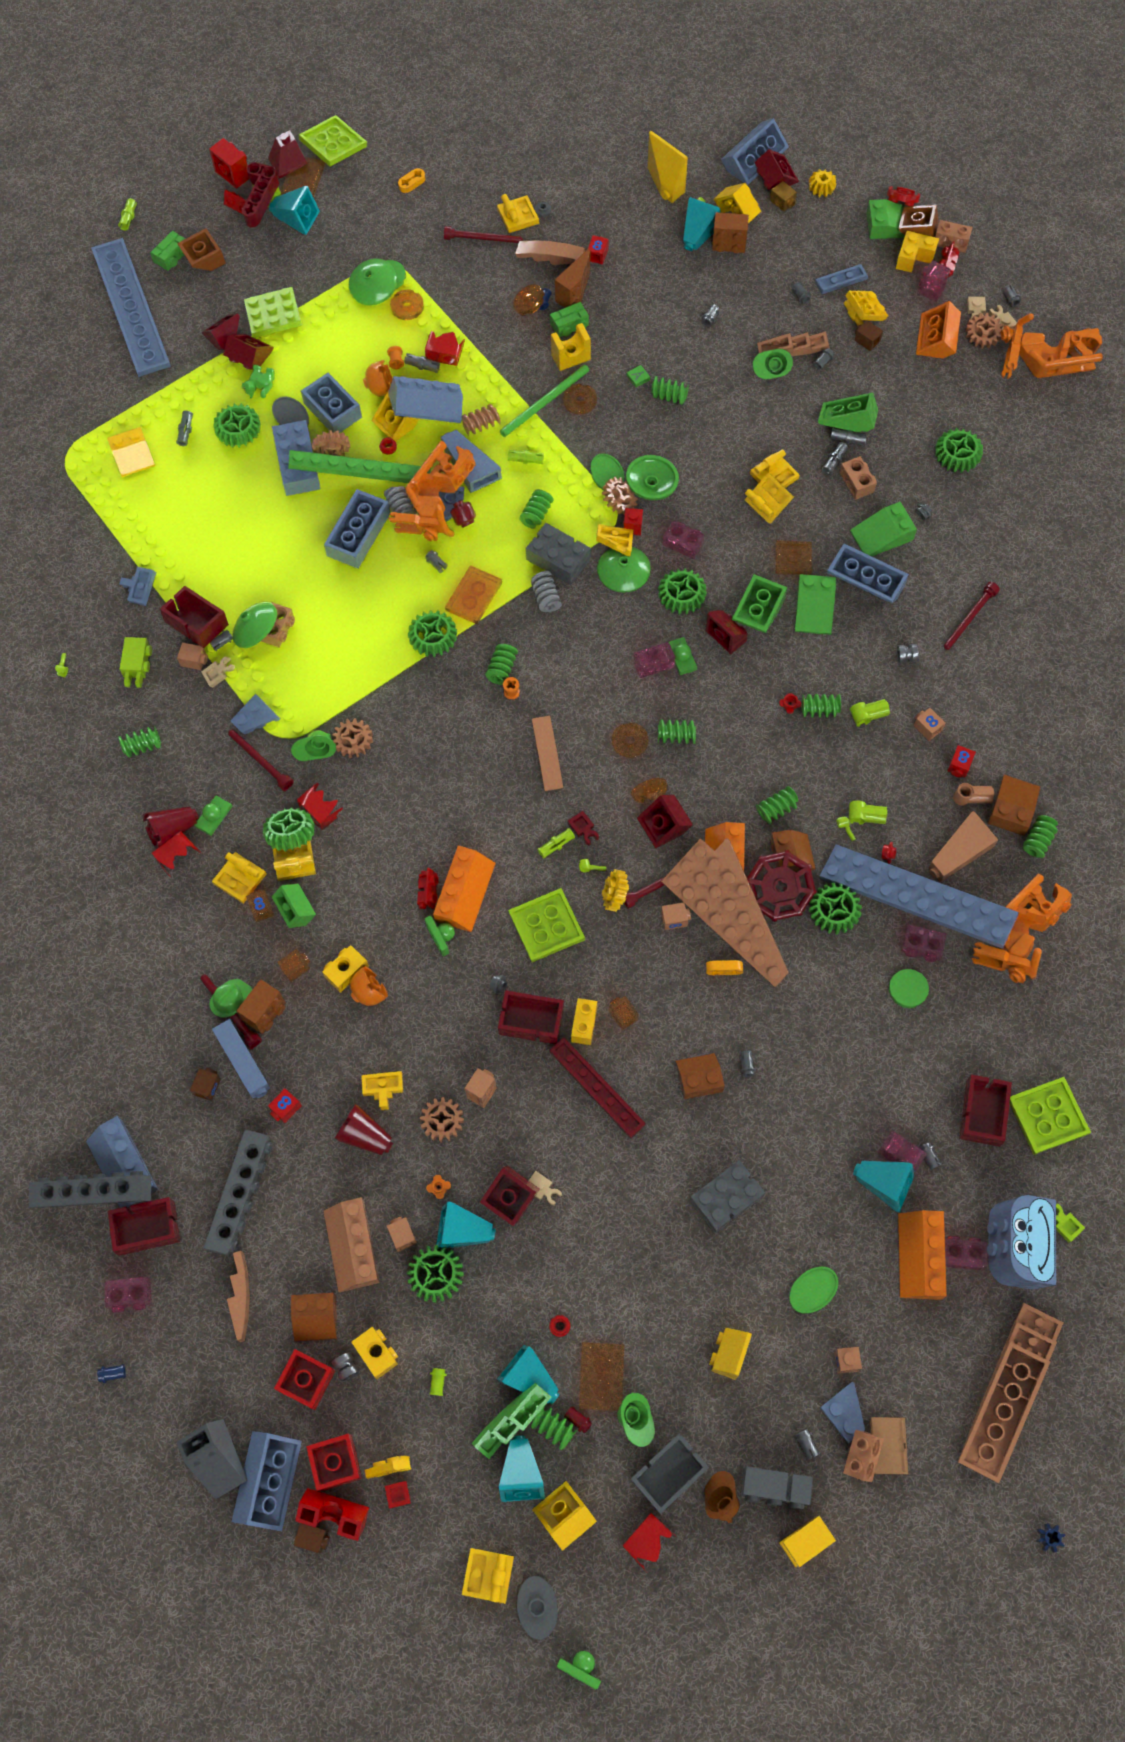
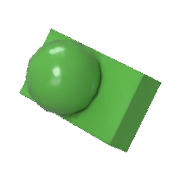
(683, 657)
(213, 815)
(440, 934)
(582, 1665)

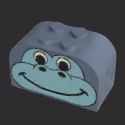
(1023, 1242)

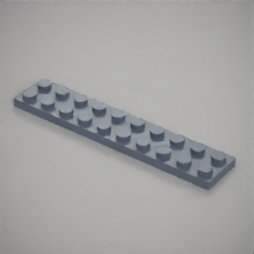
(131, 307)
(920, 896)

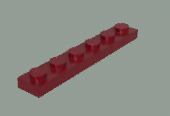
(597, 1088)

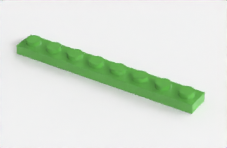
(352, 466)

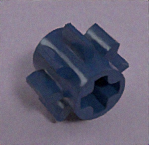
(1045, 1540)

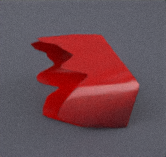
(444, 348)
(317, 807)
(174, 846)
(646, 1540)

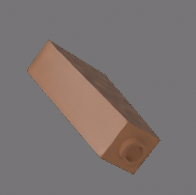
(965, 845)

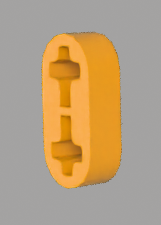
(411, 181)
(728, 967)

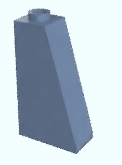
(486, 469)
(241, 1059)

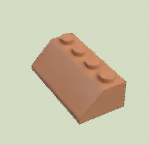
(351, 1245)

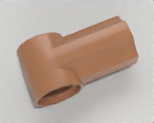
(974, 794)

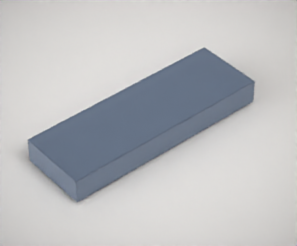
(841, 279)

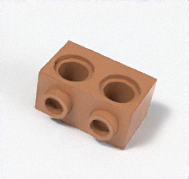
(949, 232)
(855, 473)
(280, 627)
(481, 1087)
(863, 1456)

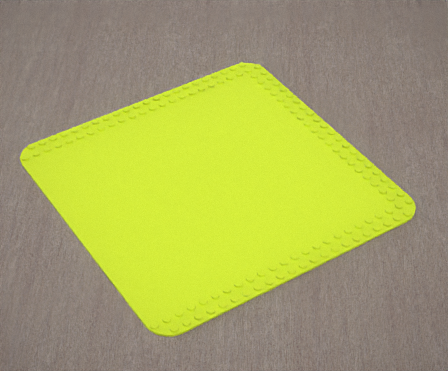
(234, 537)

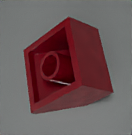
(774, 169)
(246, 350)
(725, 630)
(664, 820)

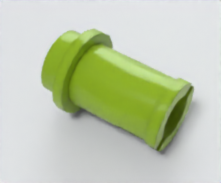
(437, 1381)

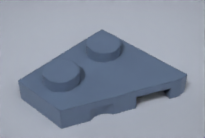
(254, 715)
(845, 1412)

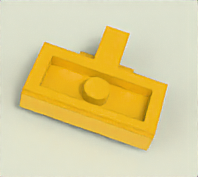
(382, 1086)
(393, 1465)

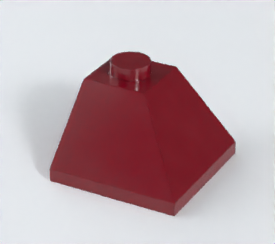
(286, 155)
(219, 332)

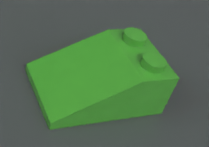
(884, 219)
(850, 413)
(884, 530)
(760, 603)
(815, 604)

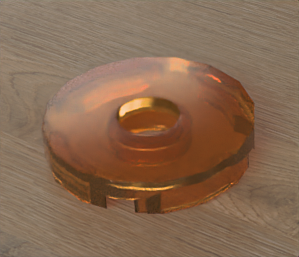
(521, 301)
(407, 312)
(580, 407)
(629, 750)
(649, 789)

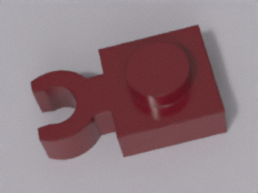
(582, 826)

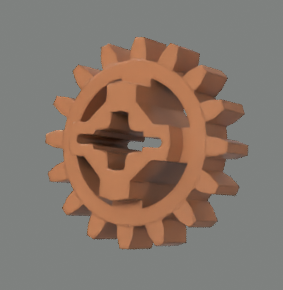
(984, 330)
(331, 443)
(619, 495)
(361, 734)
(450, 1120)

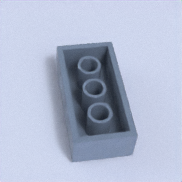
(294, 437)
(357, 528)

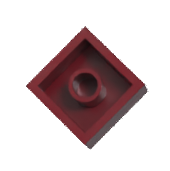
(509, 1195)

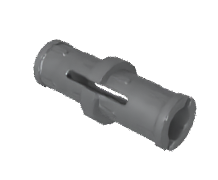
(422, 363)
(848, 436)
(834, 458)

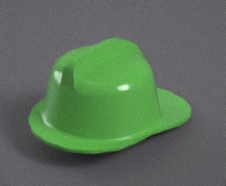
(772, 364)
(314, 746)
(229, 997)
(636, 1419)

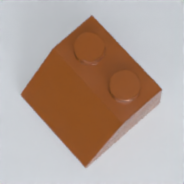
(919, 220)
(202, 251)
(796, 843)
(700, 1076)
(314, 1316)

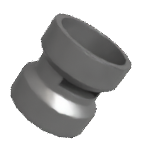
(907, 653)
(345, 1366)

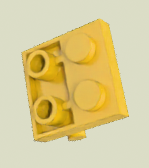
(517, 213)
(864, 306)
(777, 467)
(768, 498)
(294, 863)
(239, 877)
(488, 1575)

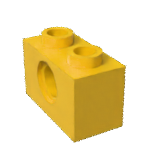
(339, 978)
(584, 1021)
(364, 1346)

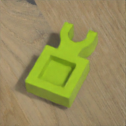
(1067, 1225)

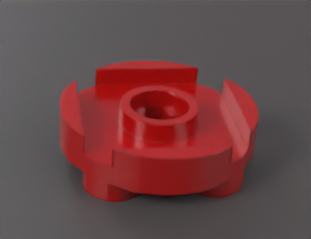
(903, 194)

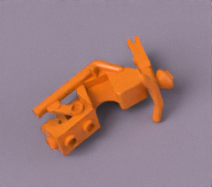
(1048, 360)
(424, 493)
(1019, 942)

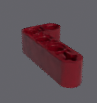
(265, 185)

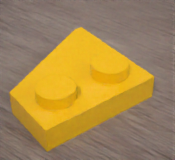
(615, 538)

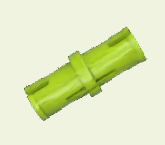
(127, 214)
(525, 457)
(556, 843)

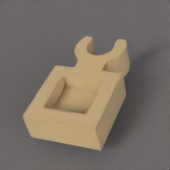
(976, 305)
(1005, 319)
(216, 672)
(544, 1185)

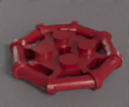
(786, 875)

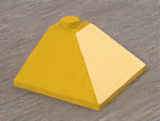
(667, 168)

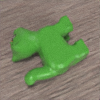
(259, 380)

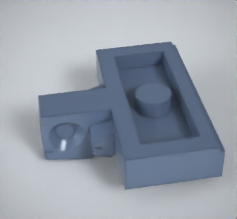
(139, 585)

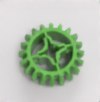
(227, 425)
(959, 450)
(687, 599)
(434, 639)
(288, 829)
(841, 912)
(429, 1281)

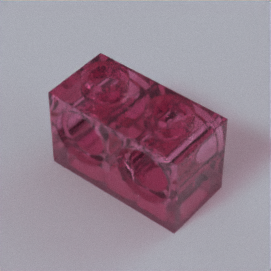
(934, 280)
(682, 542)
(654, 660)
(923, 938)
(901, 1150)
(964, 1259)
(128, 1288)

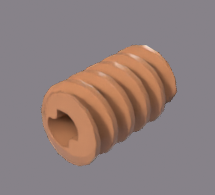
(480, 419)

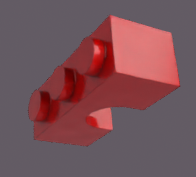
(319, 1506)

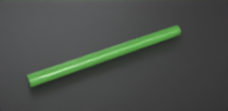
(510, 427)

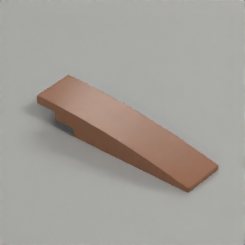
(1010, 1392)

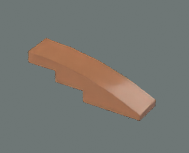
(550, 251)
(797, 345)
(547, 753)
(240, 1302)

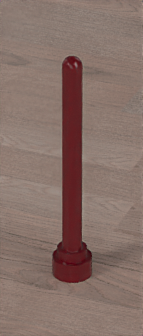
(450, 233)
(990, 590)
(284, 781)
(632, 897)
(251, 1039)

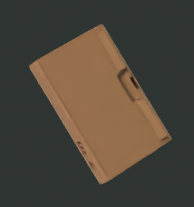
(894, 1448)

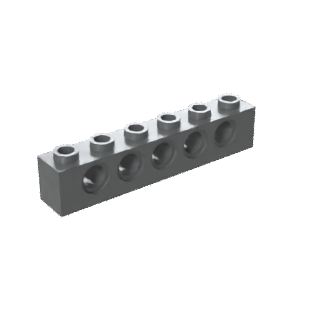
(249, 1142)
(41, 1191)

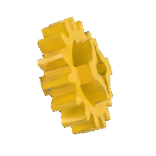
(615, 890)

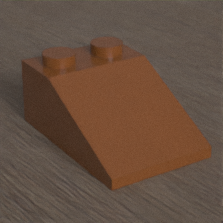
(573, 281)
(1014, 805)

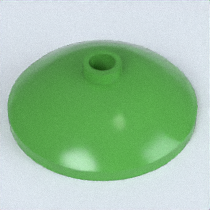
(375, 288)
(655, 471)
(622, 576)
(254, 624)

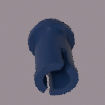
(548, 293)
(111, 1373)

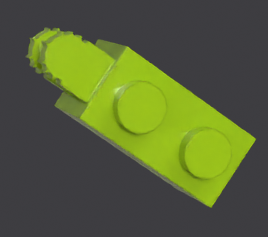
(135, 660)

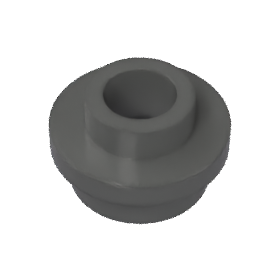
(542, 212)
(923, 511)
(498, 984)

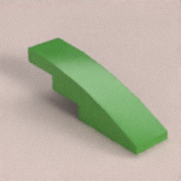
(511, 1419)

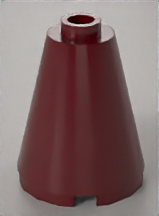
(167, 823)
(364, 1132)

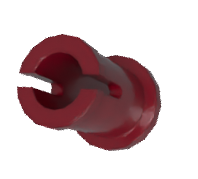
(580, 1421)

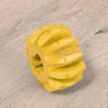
(822, 183)

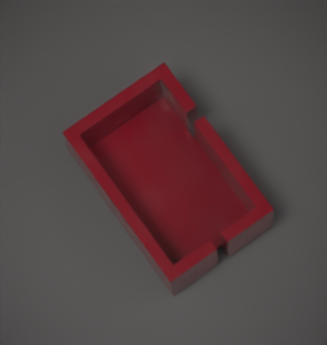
(195, 618)
(531, 1017)
(985, 1110)
(147, 1229)

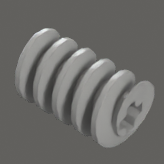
(399, 500)
(546, 592)

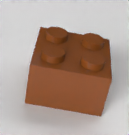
(730, 232)
(261, 1007)

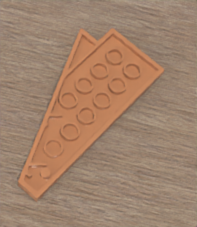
(721, 896)

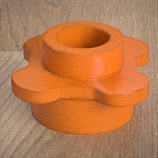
(432, 1188)

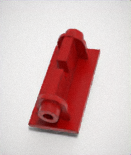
(234, 201)
(950, 257)
(428, 881)

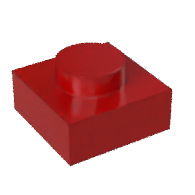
(397, 1494)

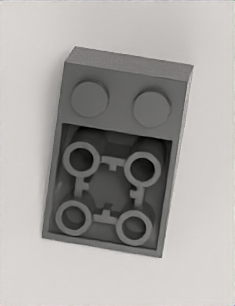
(213, 1458)

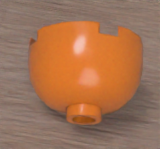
(378, 378)
(366, 988)

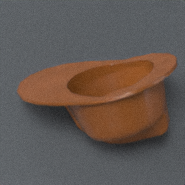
(721, 1497)

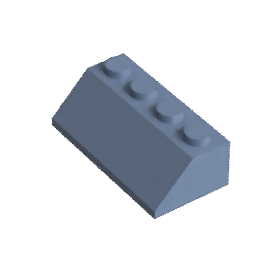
(741, 158)
(426, 399)
(868, 573)
(117, 1152)
(269, 1476)

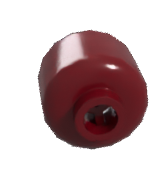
(463, 513)

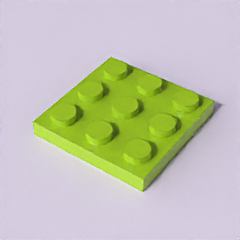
(332, 140)
(272, 312)
(546, 925)
(1049, 1115)

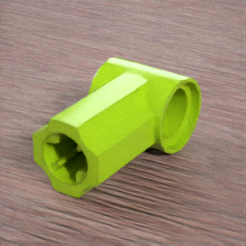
(865, 713)
(862, 813)

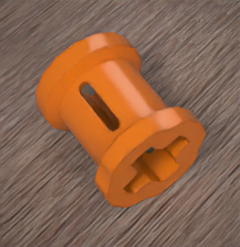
(395, 357)
(511, 688)

